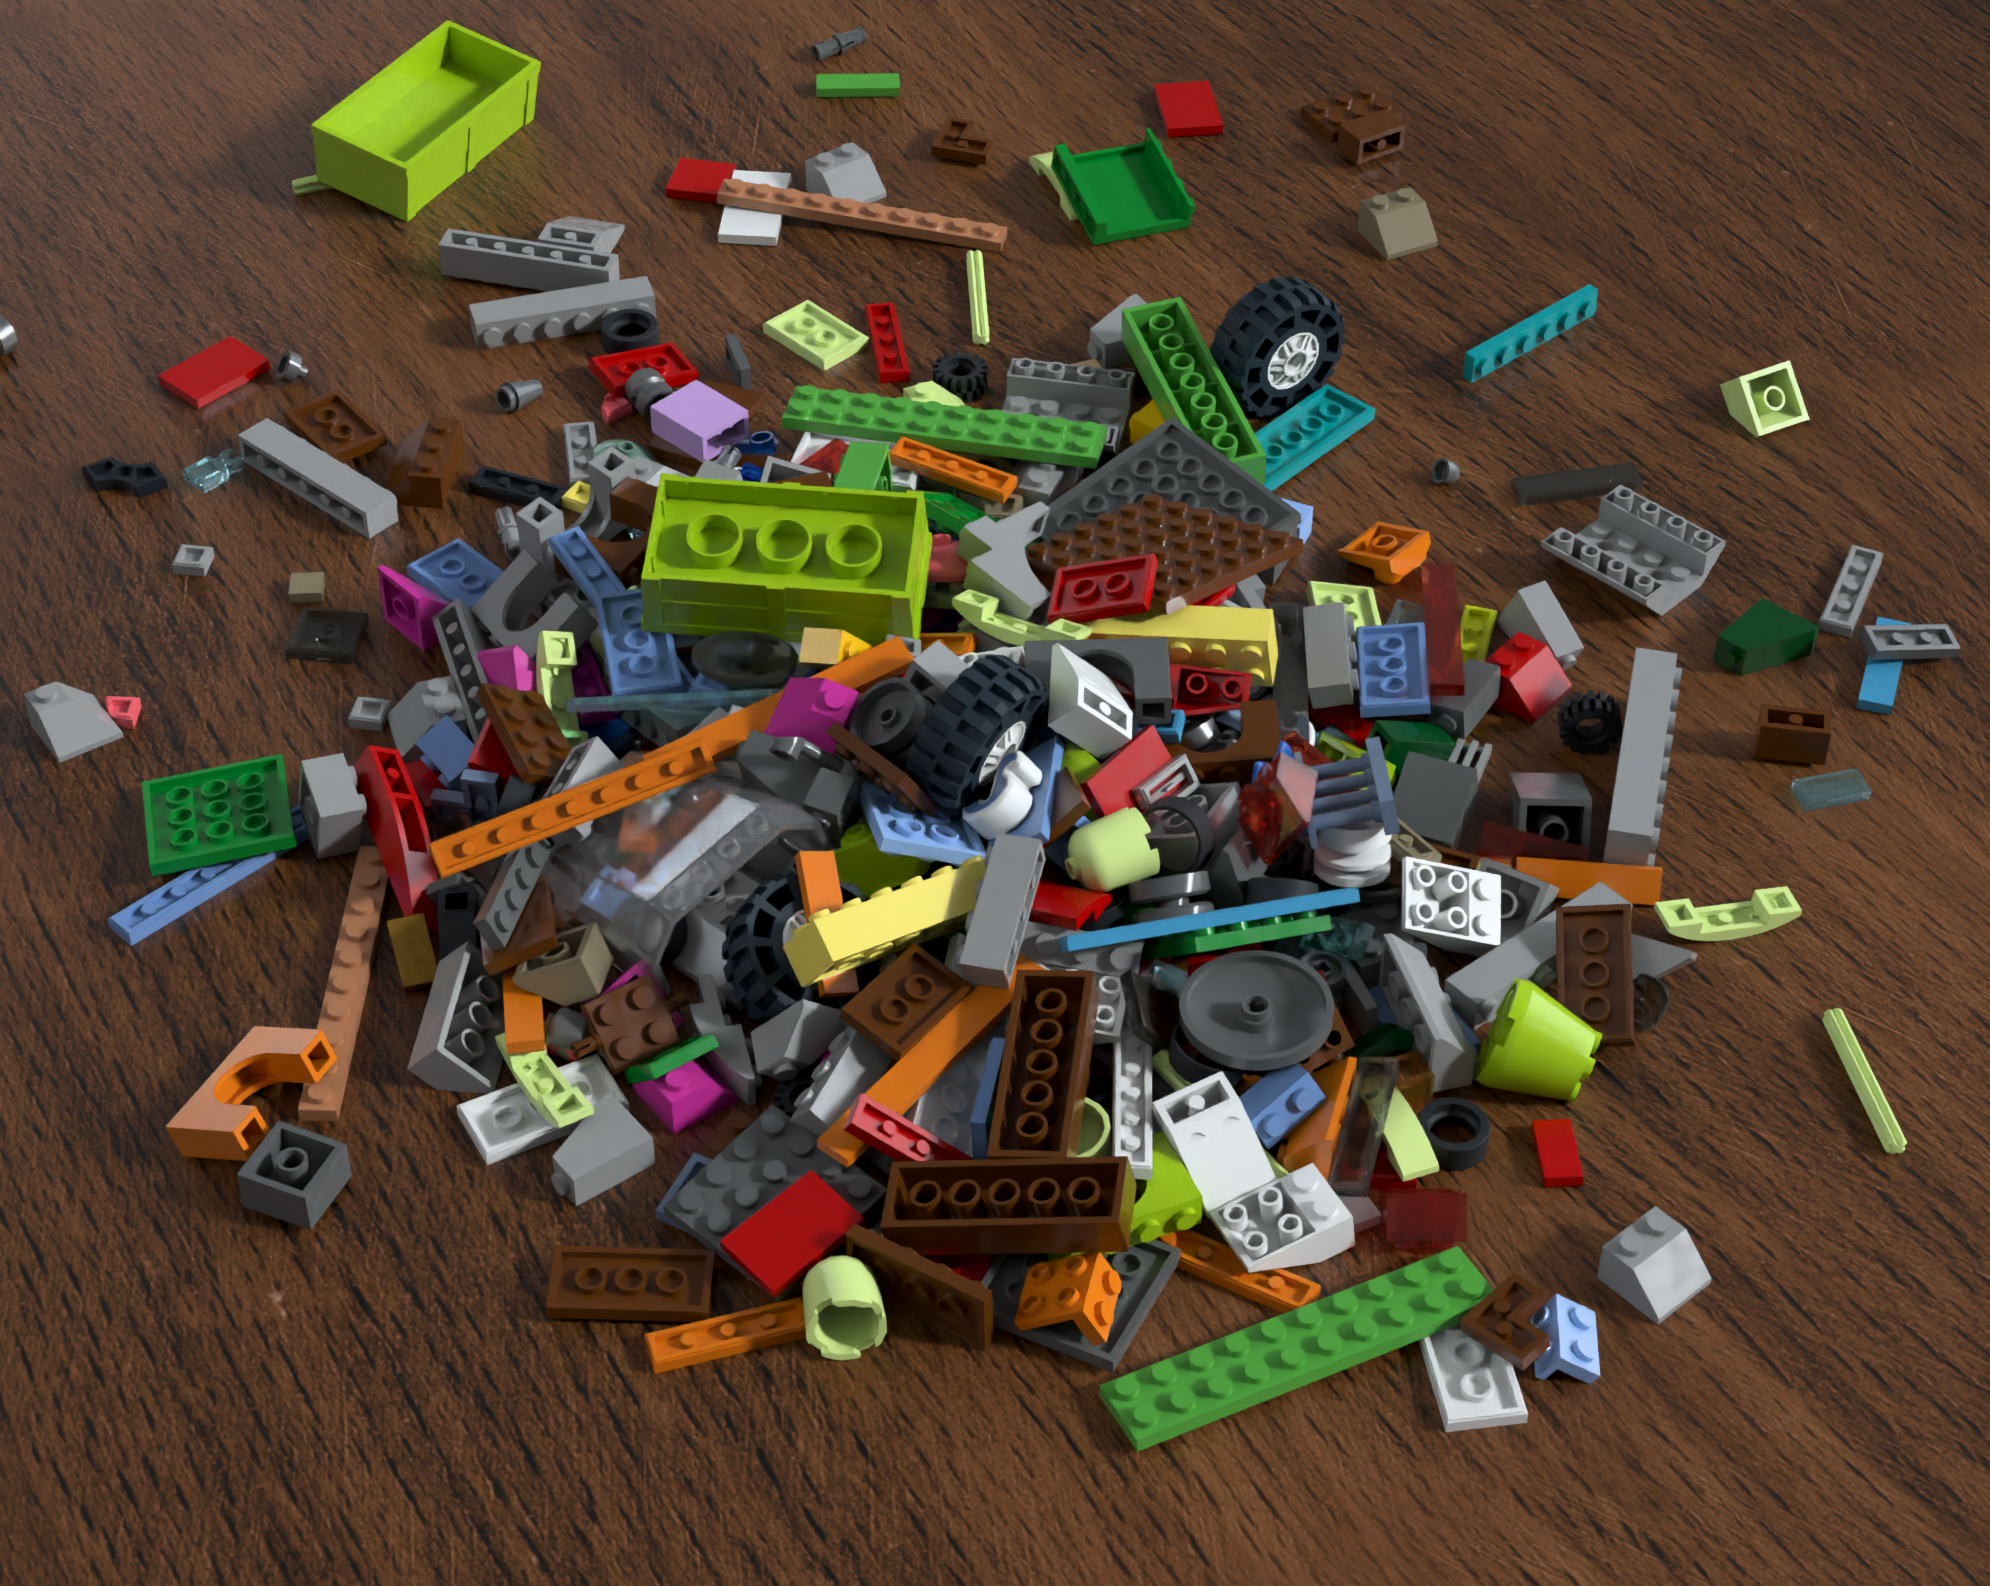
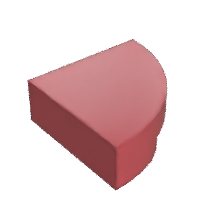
(615, 408)
(123, 710)

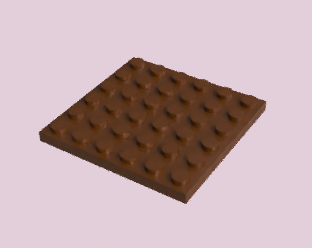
(1193, 548)

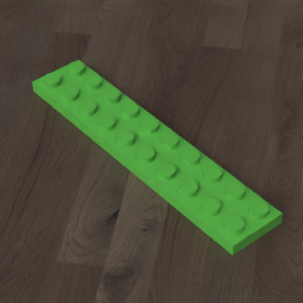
(945, 426)
(1294, 1348)

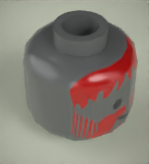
(562, 1030)

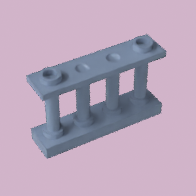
(1378, 793)

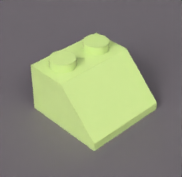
(1765, 399)

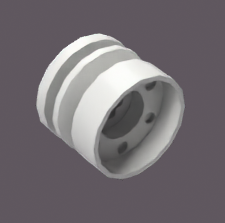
(1353, 853)

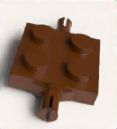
(630, 1024)

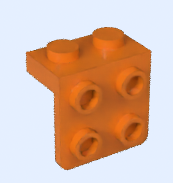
(1071, 1289)

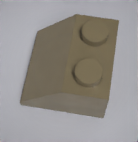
(1397, 223)
(571, 971)

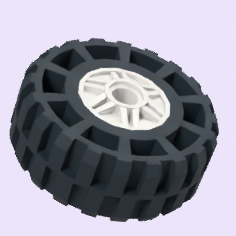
(1278, 345)
(972, 727)
(756, 955)

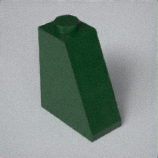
(1764, 639)
(1417, 737)

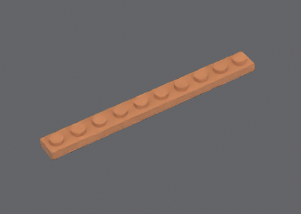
(862, 215)
(348, 982)

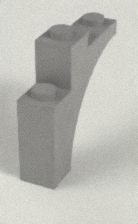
(1000, 565)

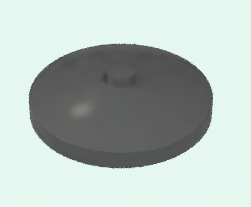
(1256, 1010)

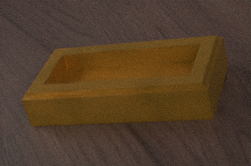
(413, 951)

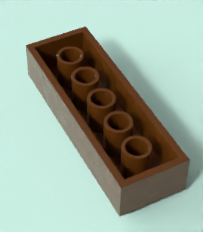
(1045, 1065)
(1010, 1205)

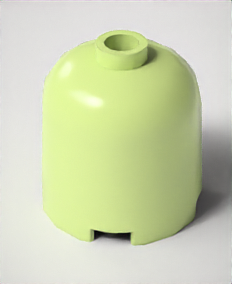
(1112, 852)
(843, 1307)

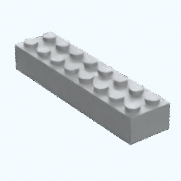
(1643, 759)

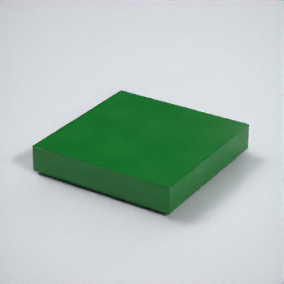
(671, 1058)

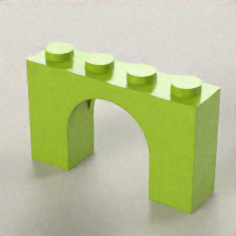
(1167, 1201)

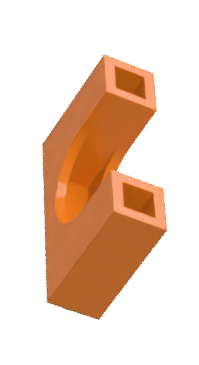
(213, 1120)

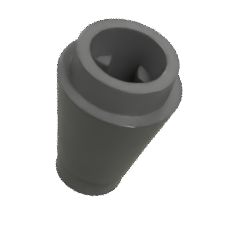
(517, 394)

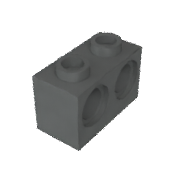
(833, 803)

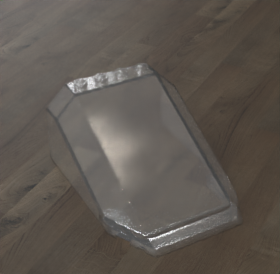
(664, 857)

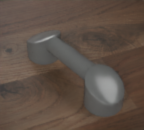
(790, 747)

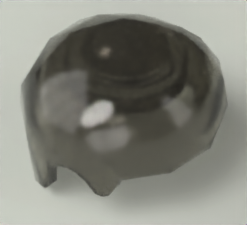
(1650, 1002)

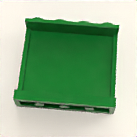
(1123, 190)

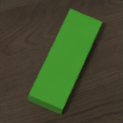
(857, 85)

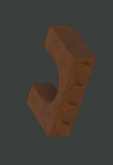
(631, 505)
(1257, 742)

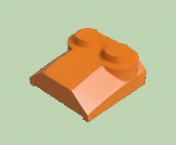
(1388, 550)

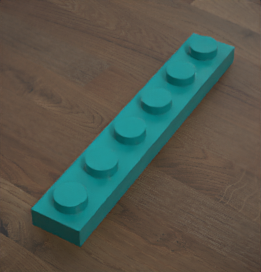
(1530, 333)

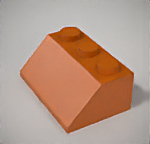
(1319, 1132)

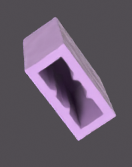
(699, 420)

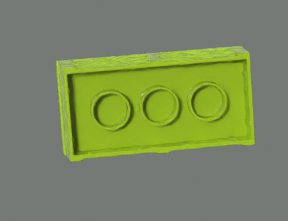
(425, 120)
(784, 560)

